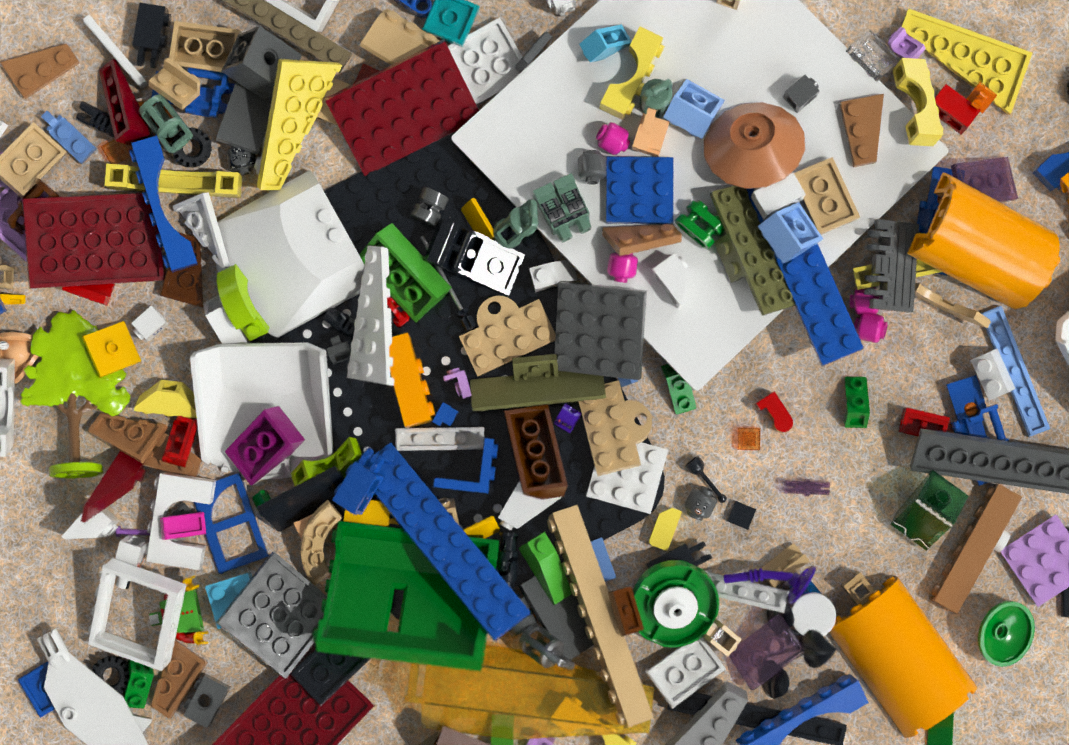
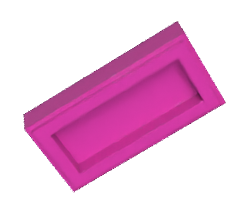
(182, 525)

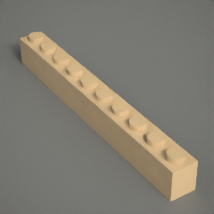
(598, 613)

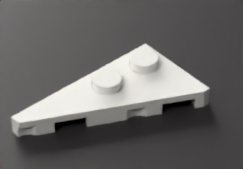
(202, 221)

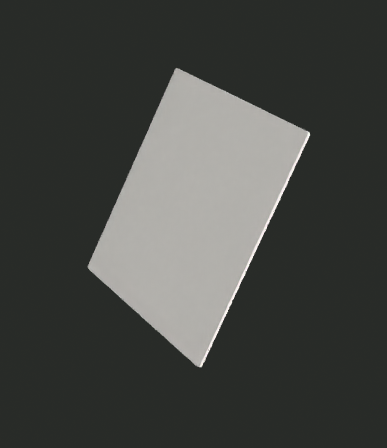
(743, 56)

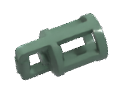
(656, 95)
(167, 126)
(522, 221)

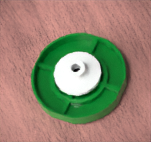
(676, 603)

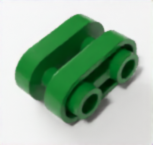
(699, 211)

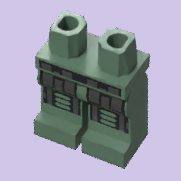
(565, 214)

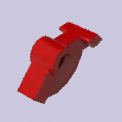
(400, 318)

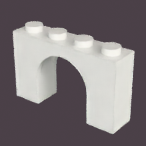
(7, 379)
(170, 489)

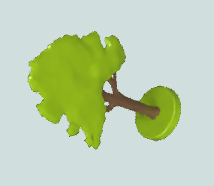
(66, 374)

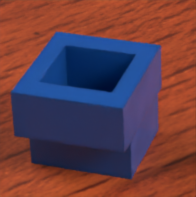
(445, 415)

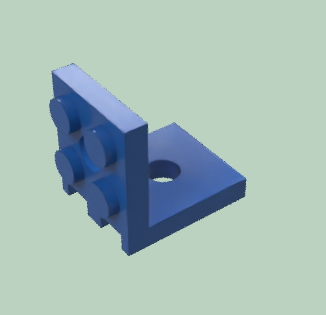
(487, 473)

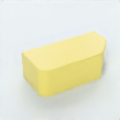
(664, 528)

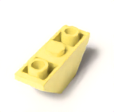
(167, 398)

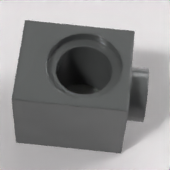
(801, 93)

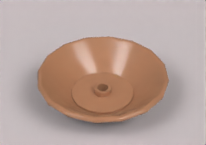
(757, 159)

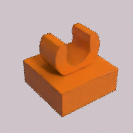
(981, 97)

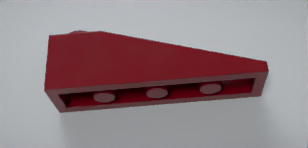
(122, 105)
(115, 483)

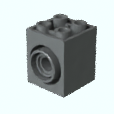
(255, 60)

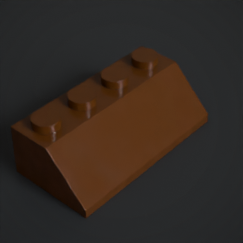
(536, 452)

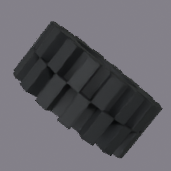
(201, 157)
(117, 663)

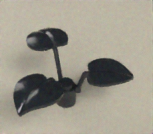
(816, 653)

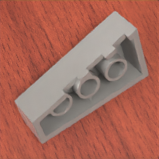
(715, 719)

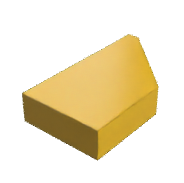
(9, 299)

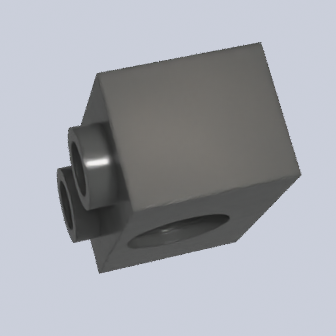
(205, 714)

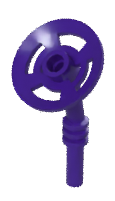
(797, 581)

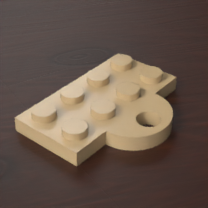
(506, 334)
(613, 430)

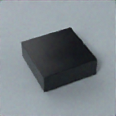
(741, 515)

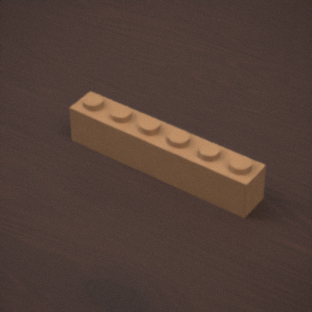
(976, 548)

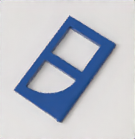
(212, 529)

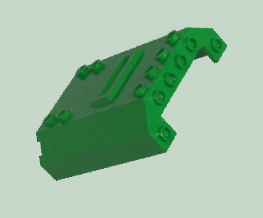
(432, 621)

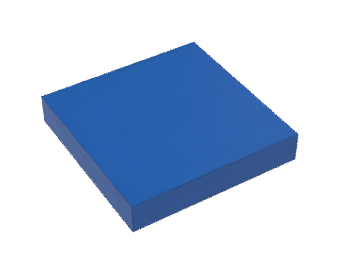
(33, 685)

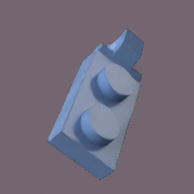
(69, 137)

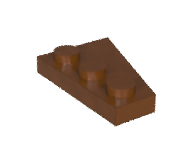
(186, 283)

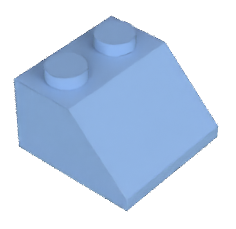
(693, 109)
(790, 232)

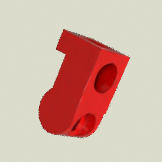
(776, 410)

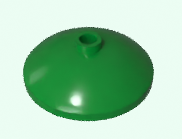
(1006, 633)

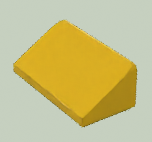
(477, 218)
(483, 528)

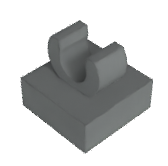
(339, 351)

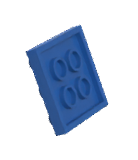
(639, 190)

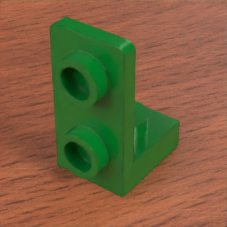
(679, 389)
(857, 402)
(138, 684)

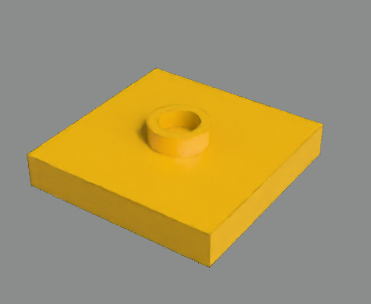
(111, 349)

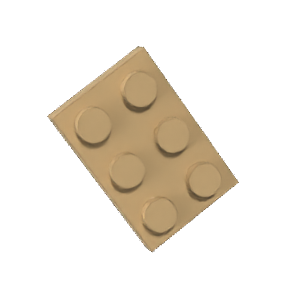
(29, 159)
(826, 196)

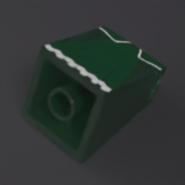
(930, 510)

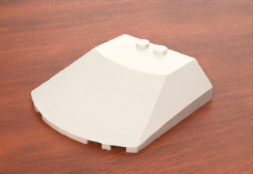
(292, 254)
(243, 379)

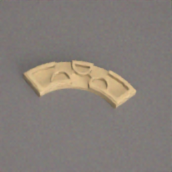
(954, 309)
(313, 539)

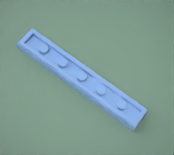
(1024, 394)

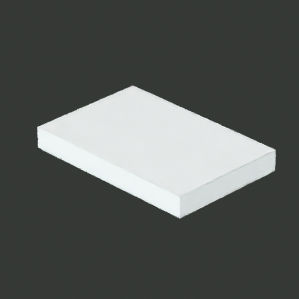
(685, 671)

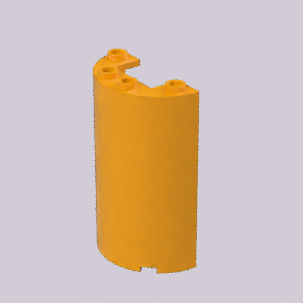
(987, 245)
(903, 659)

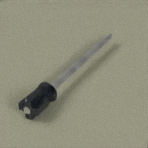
(467, 320)

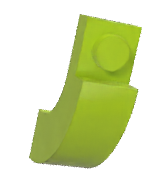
(237, 303)
(345, 456)

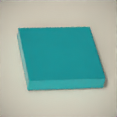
(451, 20)

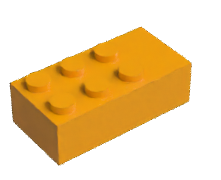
(408, 383)

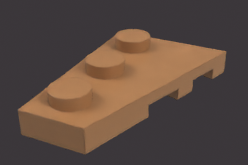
(39, 68)
(862, 127)
(640, 238)
(128, 435)
(155, 460)
(177, 679)

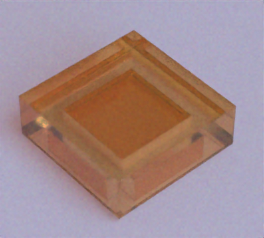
(115, 151)
(749, 439)

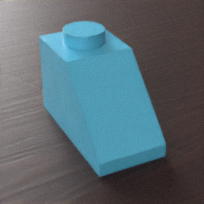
(605, 43)

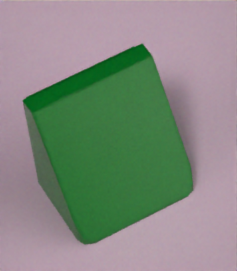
(260, 498)

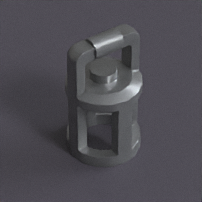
(550, 652)

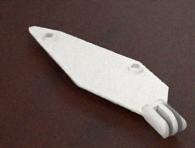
(85, 700)

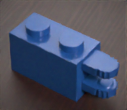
(359, 483)

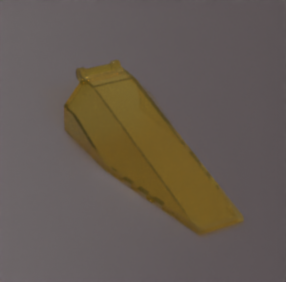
(518, 699)

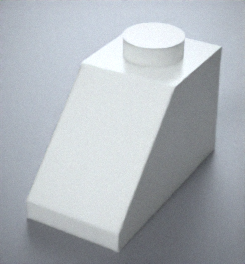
(550, 274)
(672, 277)

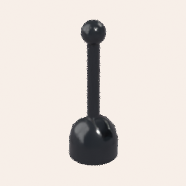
(696, 466)

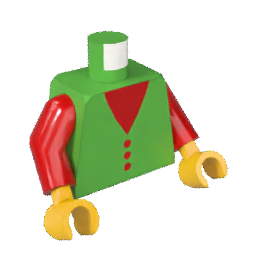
(190, 623)

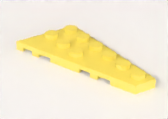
(972, 56)
(293, 110)

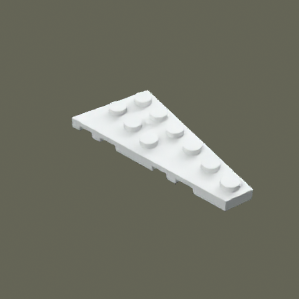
(372, 324)

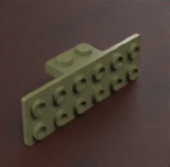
(748, 252)
(535, 383)

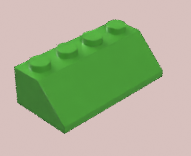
(410, 278)

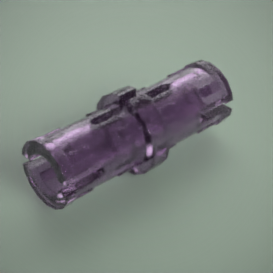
(807, 487)

